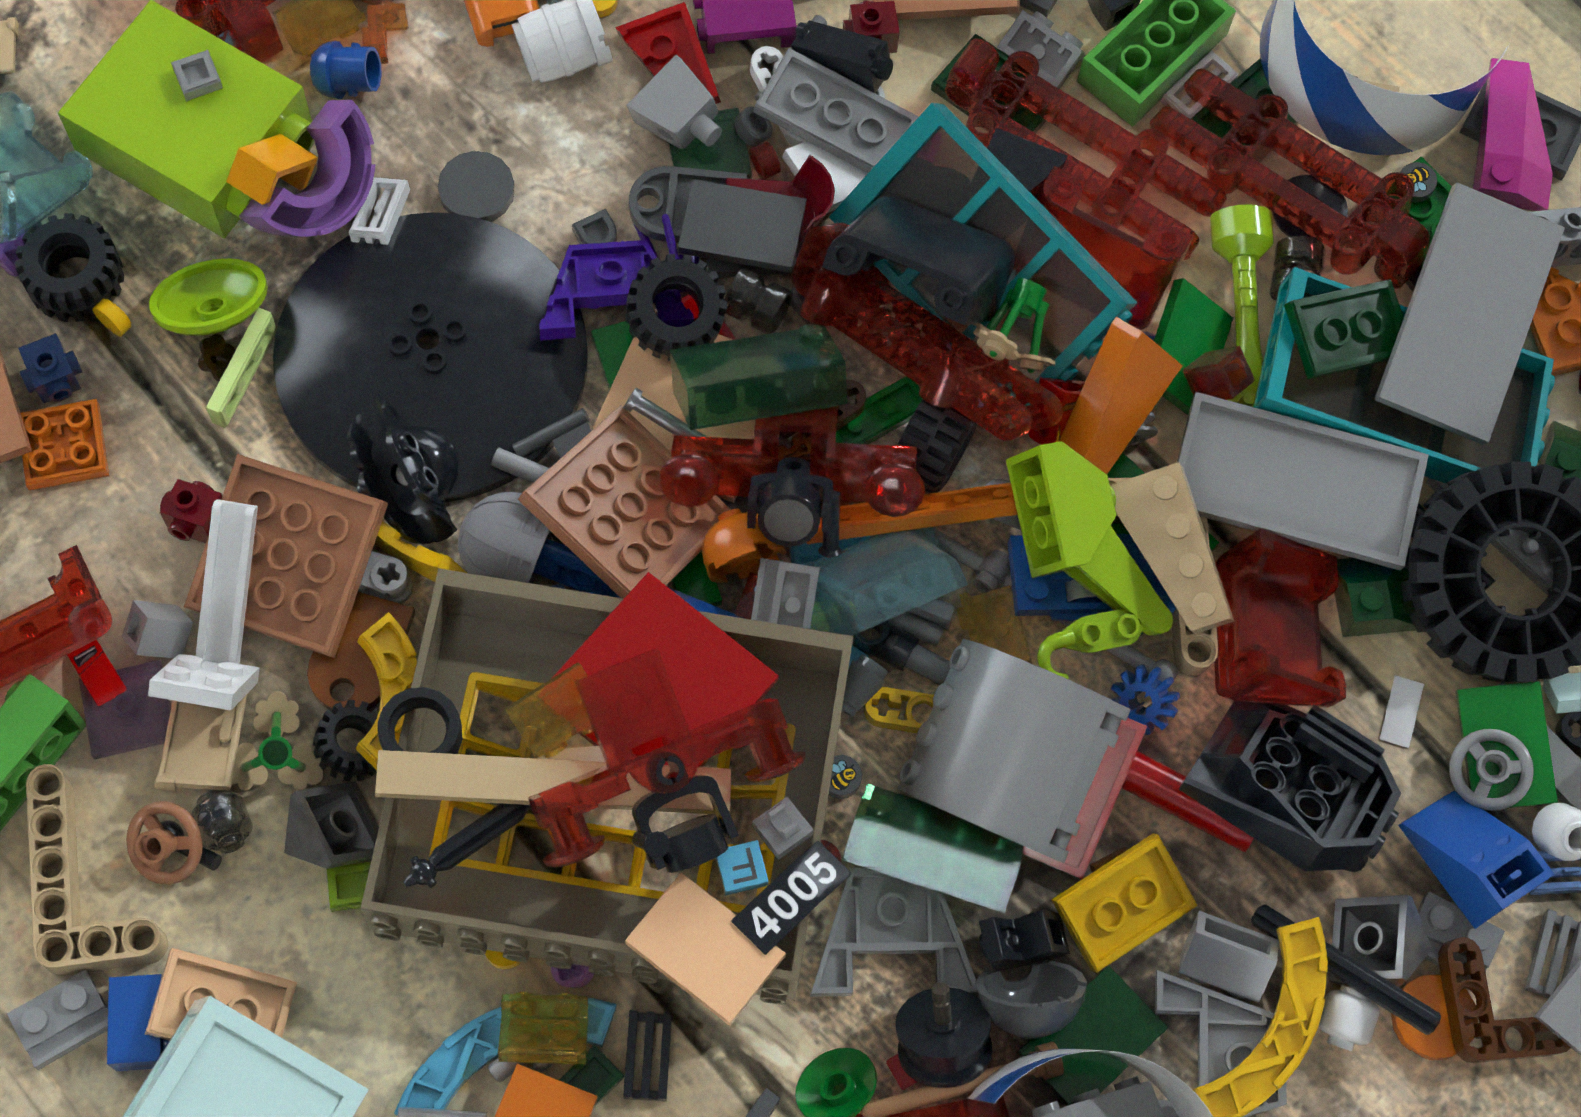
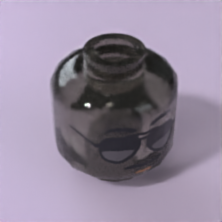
(222, 820)

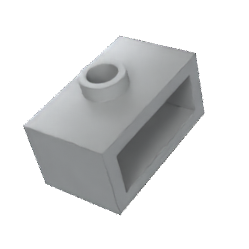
(1229, 957)

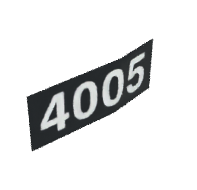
(791, 897)

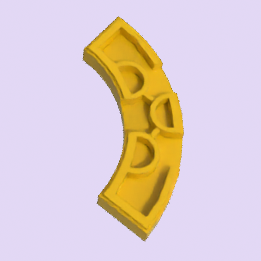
(416, 558)
(395, 667)

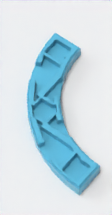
(472, 1049)

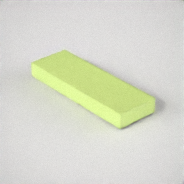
(241, 368)

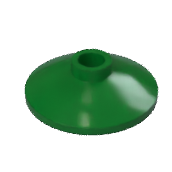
(836, 1084)

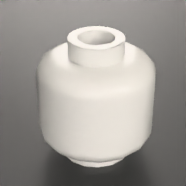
(1559, 831)
(1348, 1018)

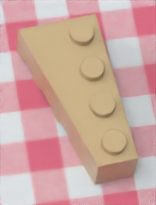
(1170, 535)

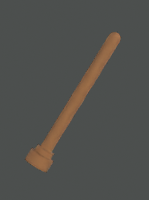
(929, 1094)

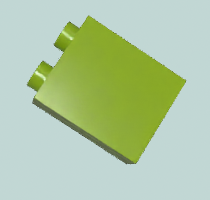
(178, 150)

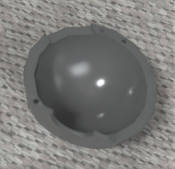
(1035, 1004)

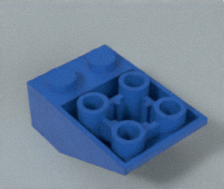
(1475, 856)

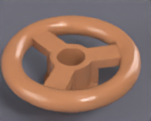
(145, 848)

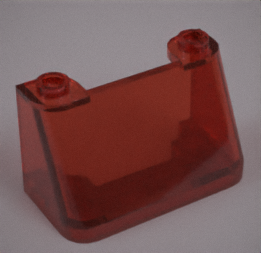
(1139, 267)
(57, 623)
(1275, 637)

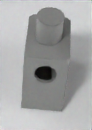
(676, 107)

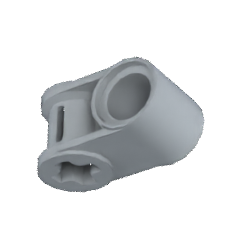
(385, 569)

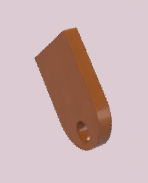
(351, 661)

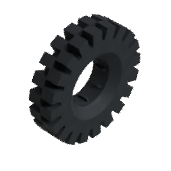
(1448, 581)

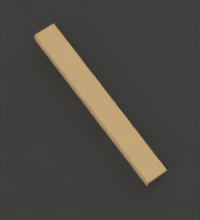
(513, 780)

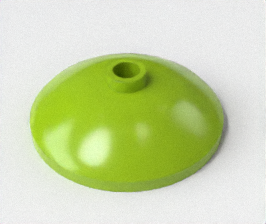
(208, 297)

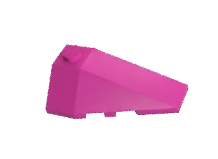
(1512, 142)

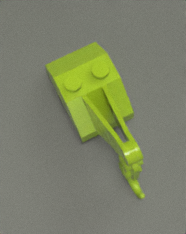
(1067, 527)

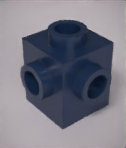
(50, 369)

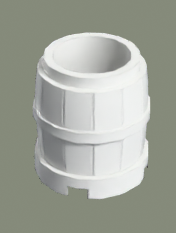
(561, 39)

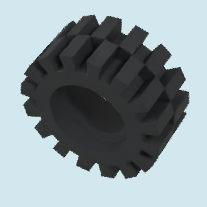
(326, 740)

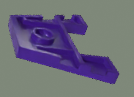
(601, 277)

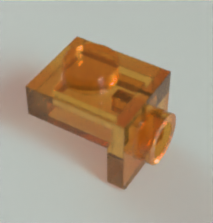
(383, 18)

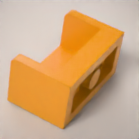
(263, 162)

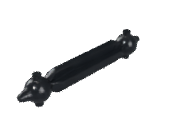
(465, 843)

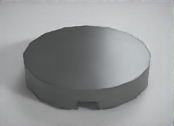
(476, 186)

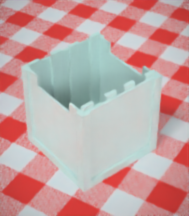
(239, 1069)

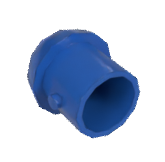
(345, 69)

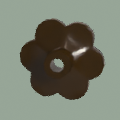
(215, 355)

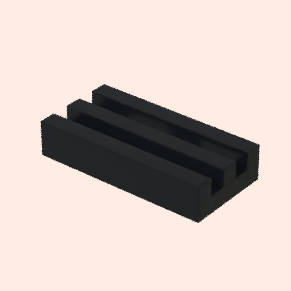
(1339, 743)
(648, 1018)

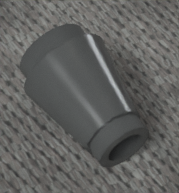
(863, 682)

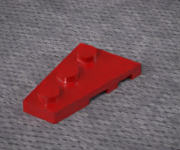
(666, 34)

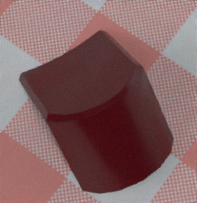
(810, 182)

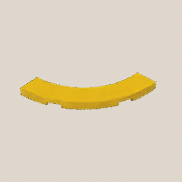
(1289, 1031)

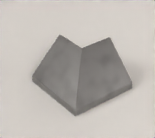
(330, 826)
(1381, 935)

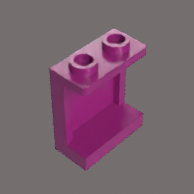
(745, 20)

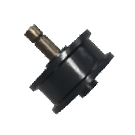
(944, 1037)

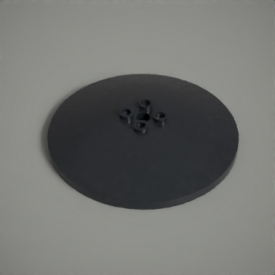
(486, 384)

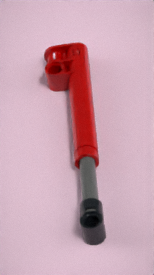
(1145, 778)

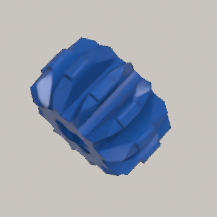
(1140, 682)

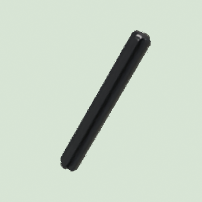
(1360, 977)

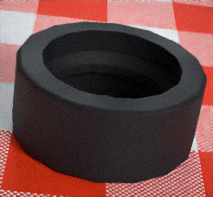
(415, 699)

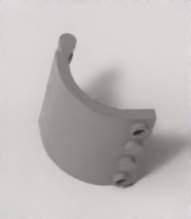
(1011, 748)

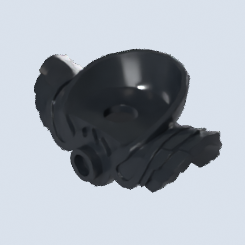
(425, 462)

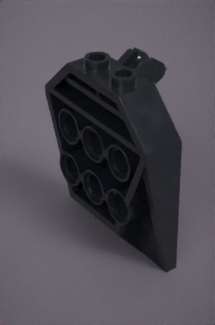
(1289, 793)

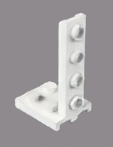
(215, 672)

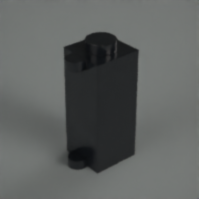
(846, 53)

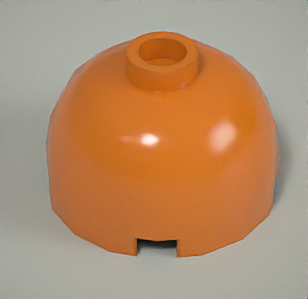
(734, 548)

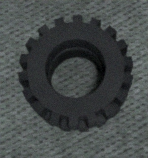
(64, 240)
(678, 275)
(940, 442)

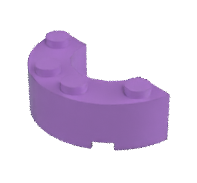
(338, 185)

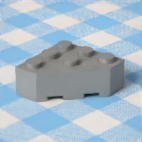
(1127, 1100)

